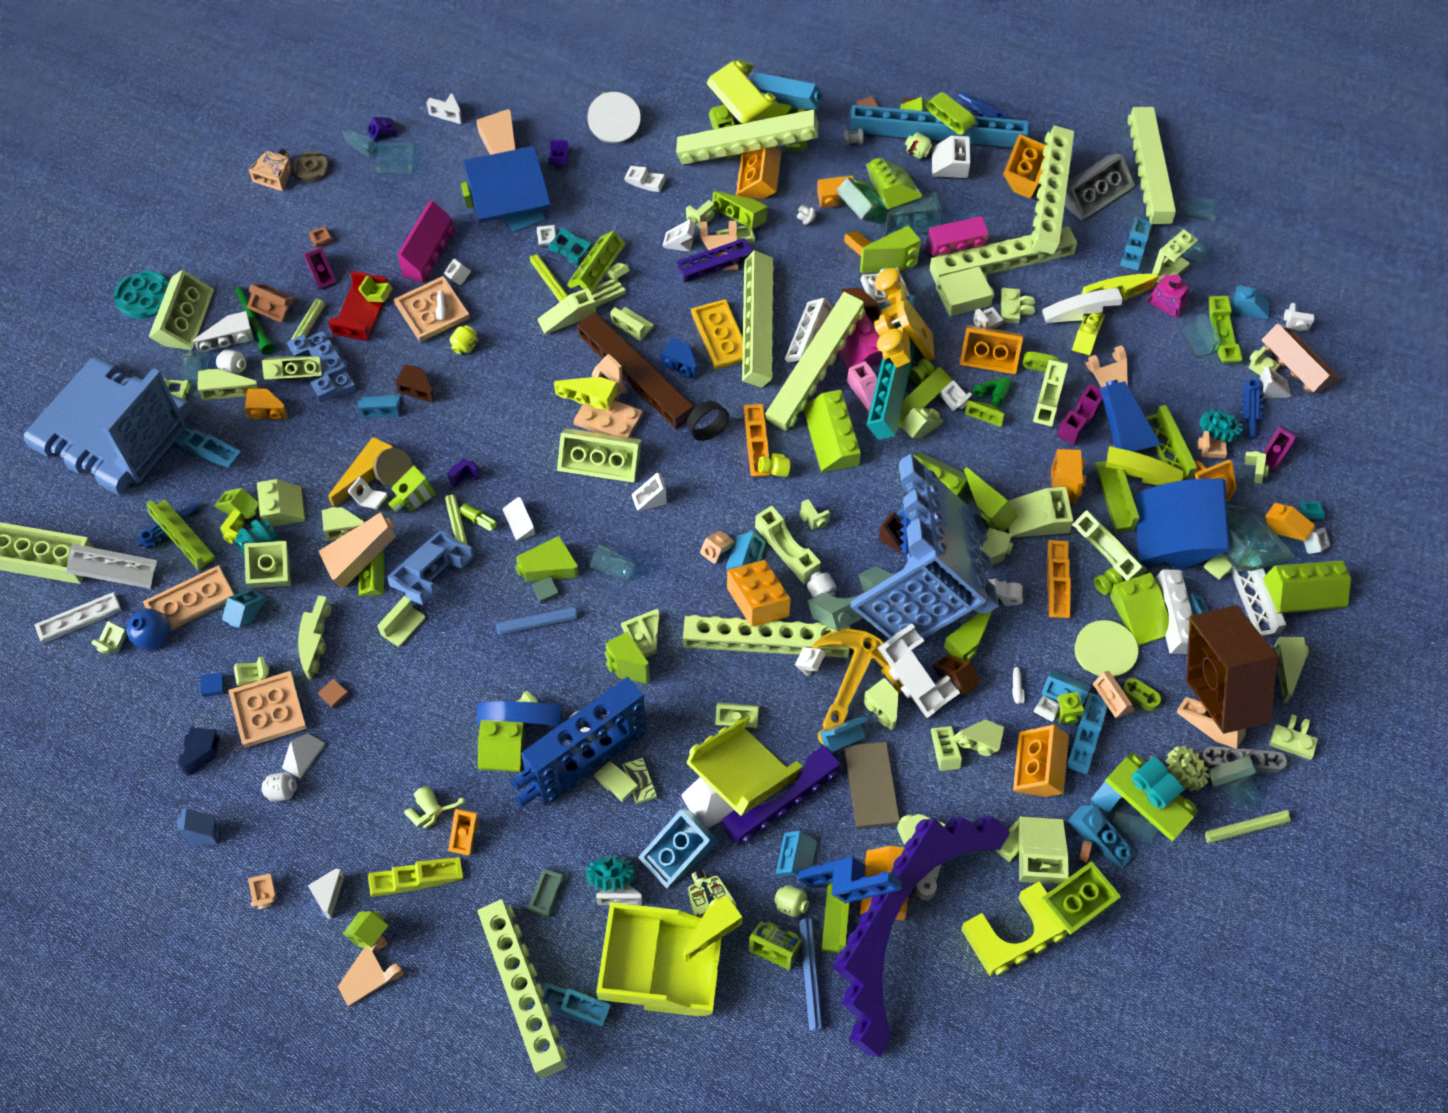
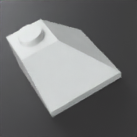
(706, 803)

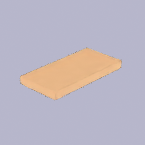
(192, 598)

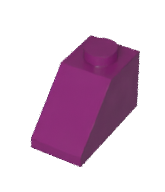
(319, 267)
(1279, 446)

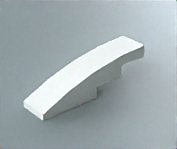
(1075, 307)

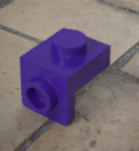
(381, 126)
(558, 152)
(461, 470)

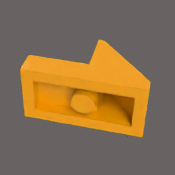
(463, 831)

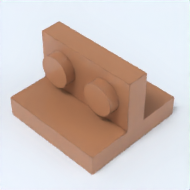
(269, 301)

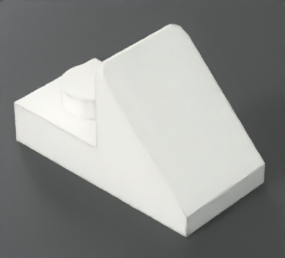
(445, 110)
(680, 237)

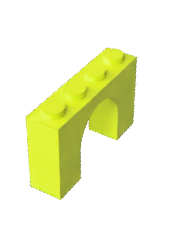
(998, 954)

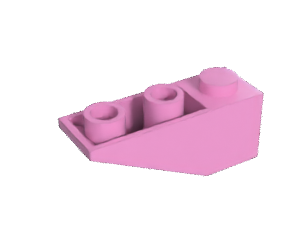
(862, 382)

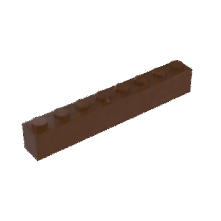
(636, 371)

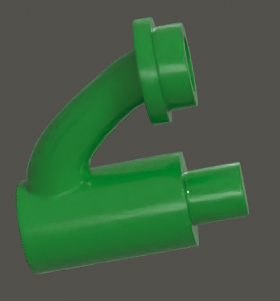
(1001, 389)

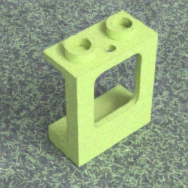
(1174, 262)

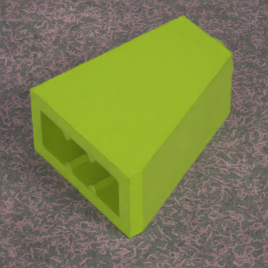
(546, 561)

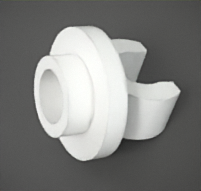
(806, 214)

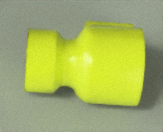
(777, 465)

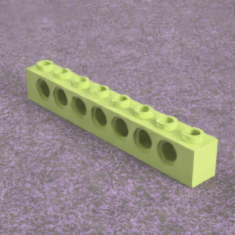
(1052, 190)
(1001, 256)
(756, 641)
(545, 1062)

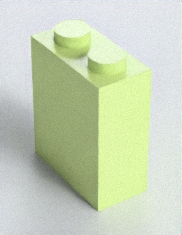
(964, 291)

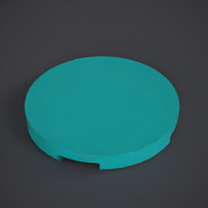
(141, 294)

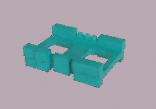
(566, 250)

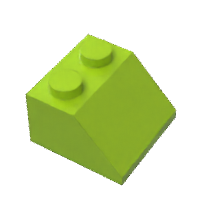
(627, 659)
(500, 745)

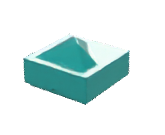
(1312, 510)

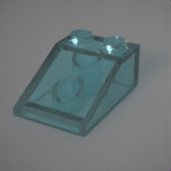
(918, 214)

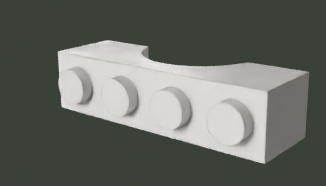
(1179, 609)

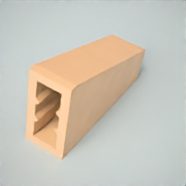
(497, 132)
(357, 548)

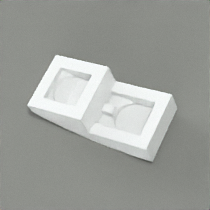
(641, 178)

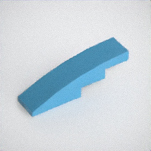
(1136, 243)
(207, 447)
(1087, 734)
(573, 1004)

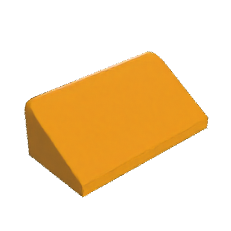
(856, 241)

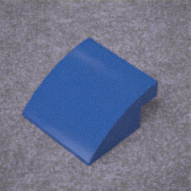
(506, 184)
(1182, 522)

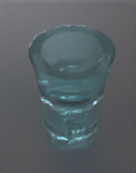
(612, 563)

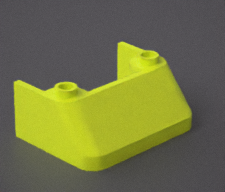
(742, 96)

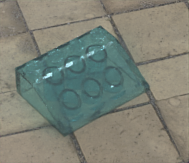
(1253, 541)

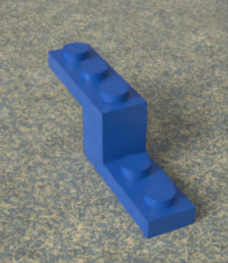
(849, 880)

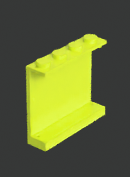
(740, 767)

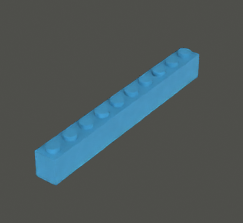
(908, 122)

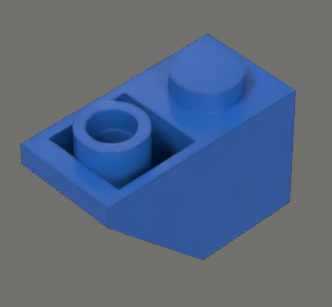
(679, 357)

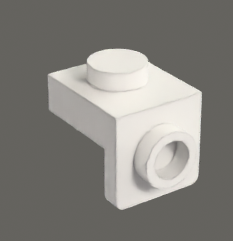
(987, 318)
(1298, 320)
(954, 396)
(809, 660)

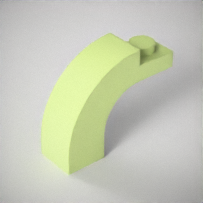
(1050, 392)

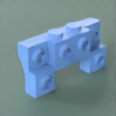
(334, 377)
(426, 563)

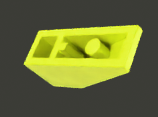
(716, 922)

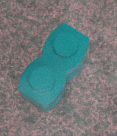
(1156, 783)

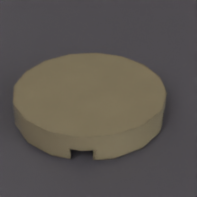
(311, 166)
(391, 466)

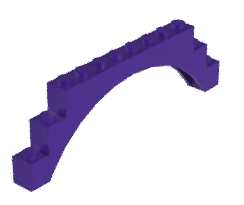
(864, 953)

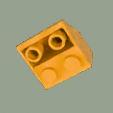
(1068, 473)

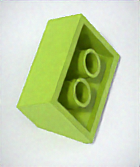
(951, 477)

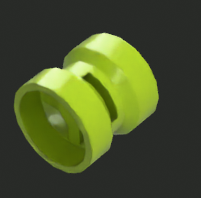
(921, 371)
(1105, 582)

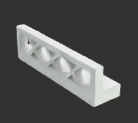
(816, 318)
(111, 567)
(1272, 618)

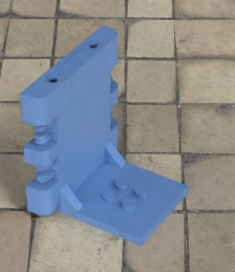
(110, 424)
(945, 566)

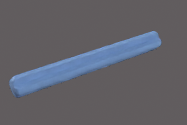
(810, 974)

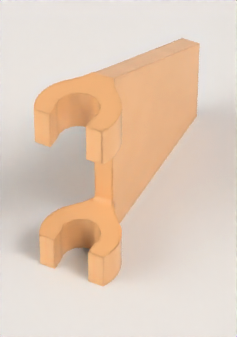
(714, 241)
(612, 371)
(1110, 372)
(367, 975)

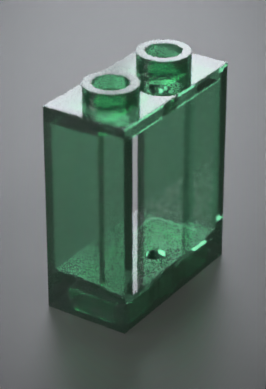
(863, 200)

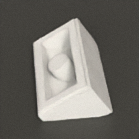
(519, 519)

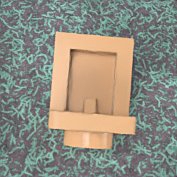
(1211, 448)
(715, 545)
(262, 890)

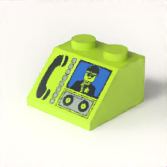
(774, 944)

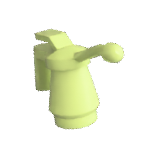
(427, 801)

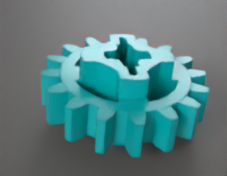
(1221, 425)
(610, 873)

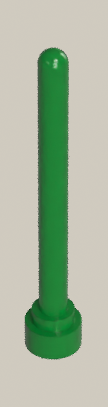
(265, 344)

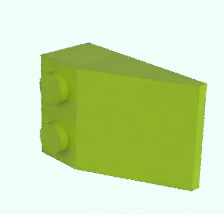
(892, 251)
(993, 506)
(1141, 608)
(1081, 898)

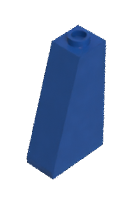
(1126, 420)

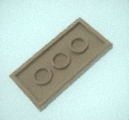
(871, 785)

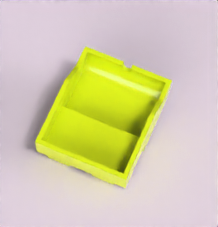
(646, 962)

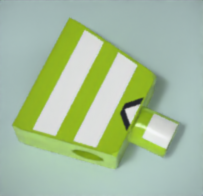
(411, 491)

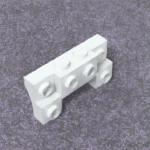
(912, 675)

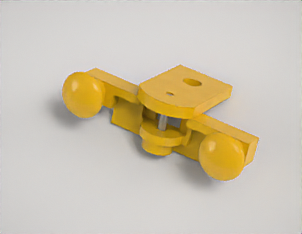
(895, 342)

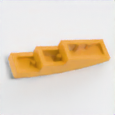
(756, 437)
(1058, 579)

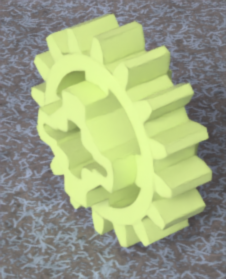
(1187, 768)

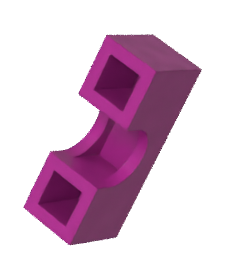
(1079, 419)

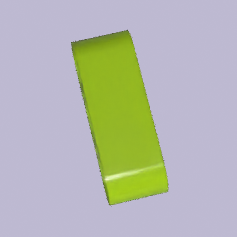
(951, 113)

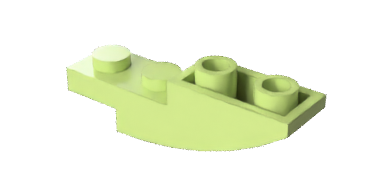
(310, 636)

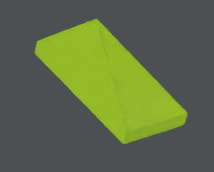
(985, 412)

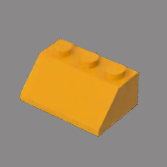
(1024, 166)
(759, 173)
(991, 349)
(1041, 761)
(880, 861)

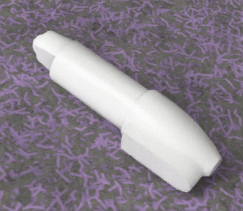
(441, 309)
(1018, 692)

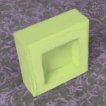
(616, 271)

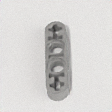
(1240, 753)

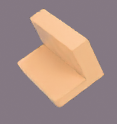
(1113, 695)

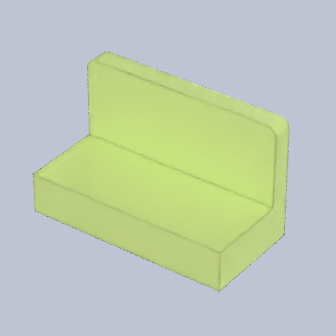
(631, 323)
(400, 622)

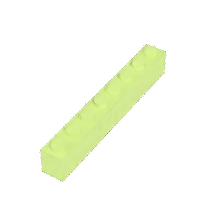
(747, 137)
(1151, 165)
(758, 319)
(815, 361)

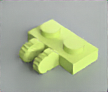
(1010, 305)
(1294, 741)

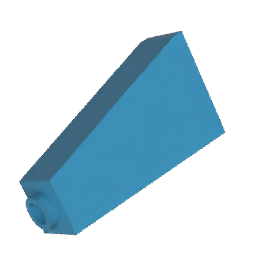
(789, 91)

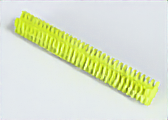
(548, 277)

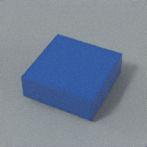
(212, 684)

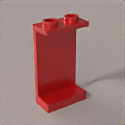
(357, 314)

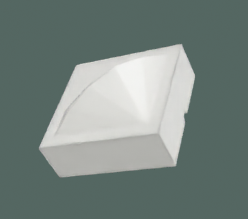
(546, 234)
(1047, 708)

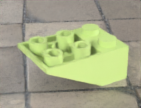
(1042, 513)
(1042, 851)

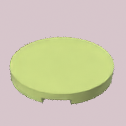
(1106, 647)

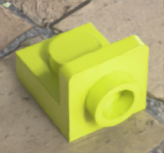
(232, 526)

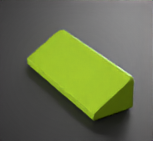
(372, 577)

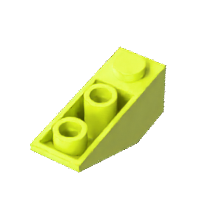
(1088, 333)
(590, 391)

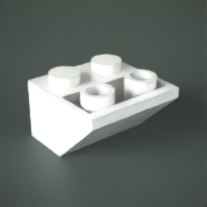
(951, 157)

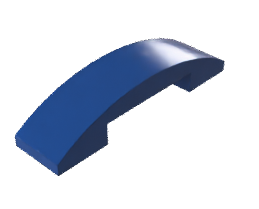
(525, 712)

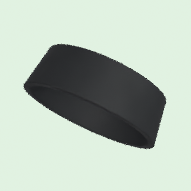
(712, 429)

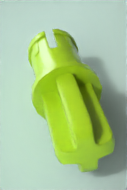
(478, 517)

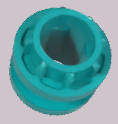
(261, 532)

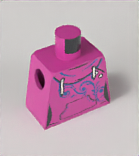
(1170, 295)

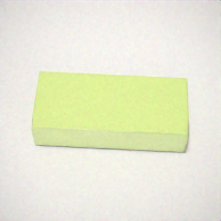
(729, 712)

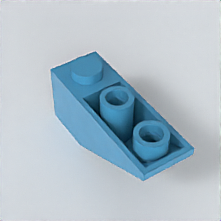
(1096, 828)

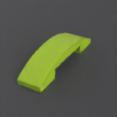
(1220, 319)
(924, 393)

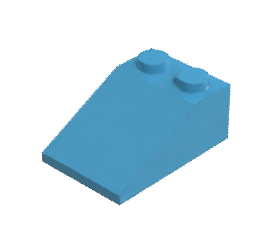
(678, 848)

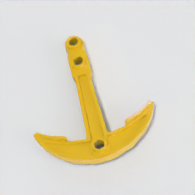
(861, 658)

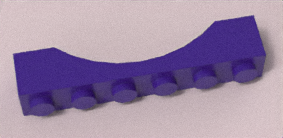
(819, 768)

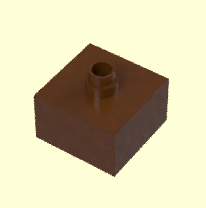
(1231, 668)

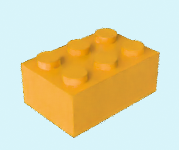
(758, 593)

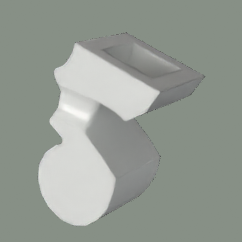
(1008, 592)
(927, 886)

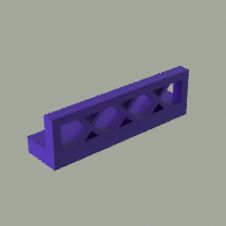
(715, 263)

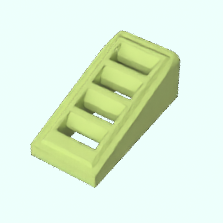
(946, 761)

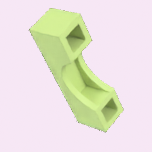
(1109, 546)
(799, 560)

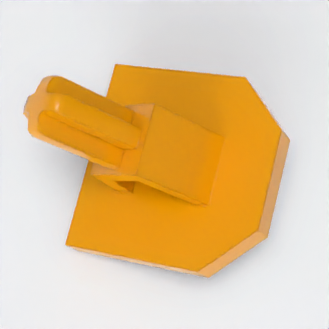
(1221, 471)

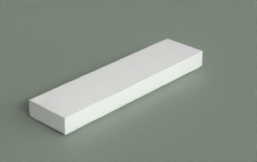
(78, 618)

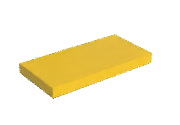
(719, 333)

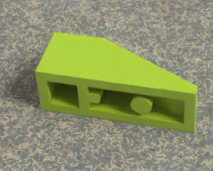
(966, 639)

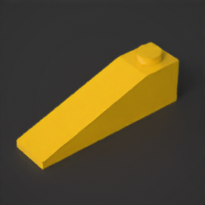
(361, 467)

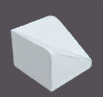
(457, 272)
(1317, 541)

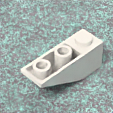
(227, 332)

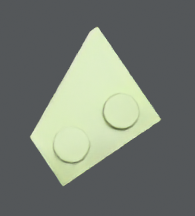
(644, 631)

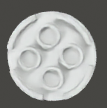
(614, 117)

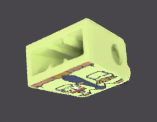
(705, 891)

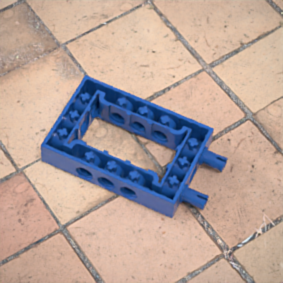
(548, 758)

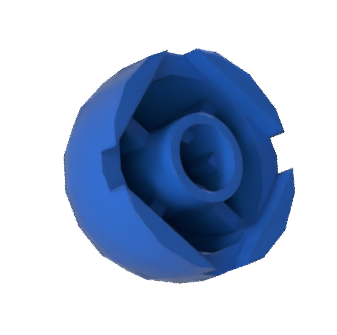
(148, 629)

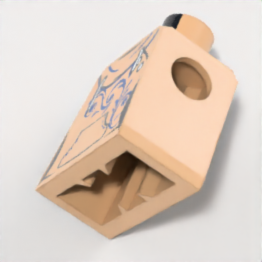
(272, 169)

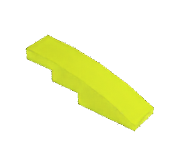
(1127, 285)
(1142, 466)
(415, 877)

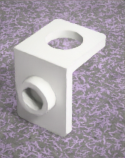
(369, 498)

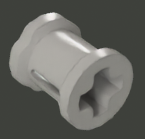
(853, 137)

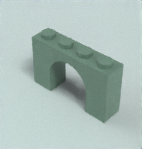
(837, 611)

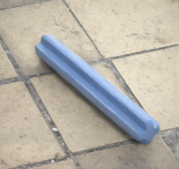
(536, 621)

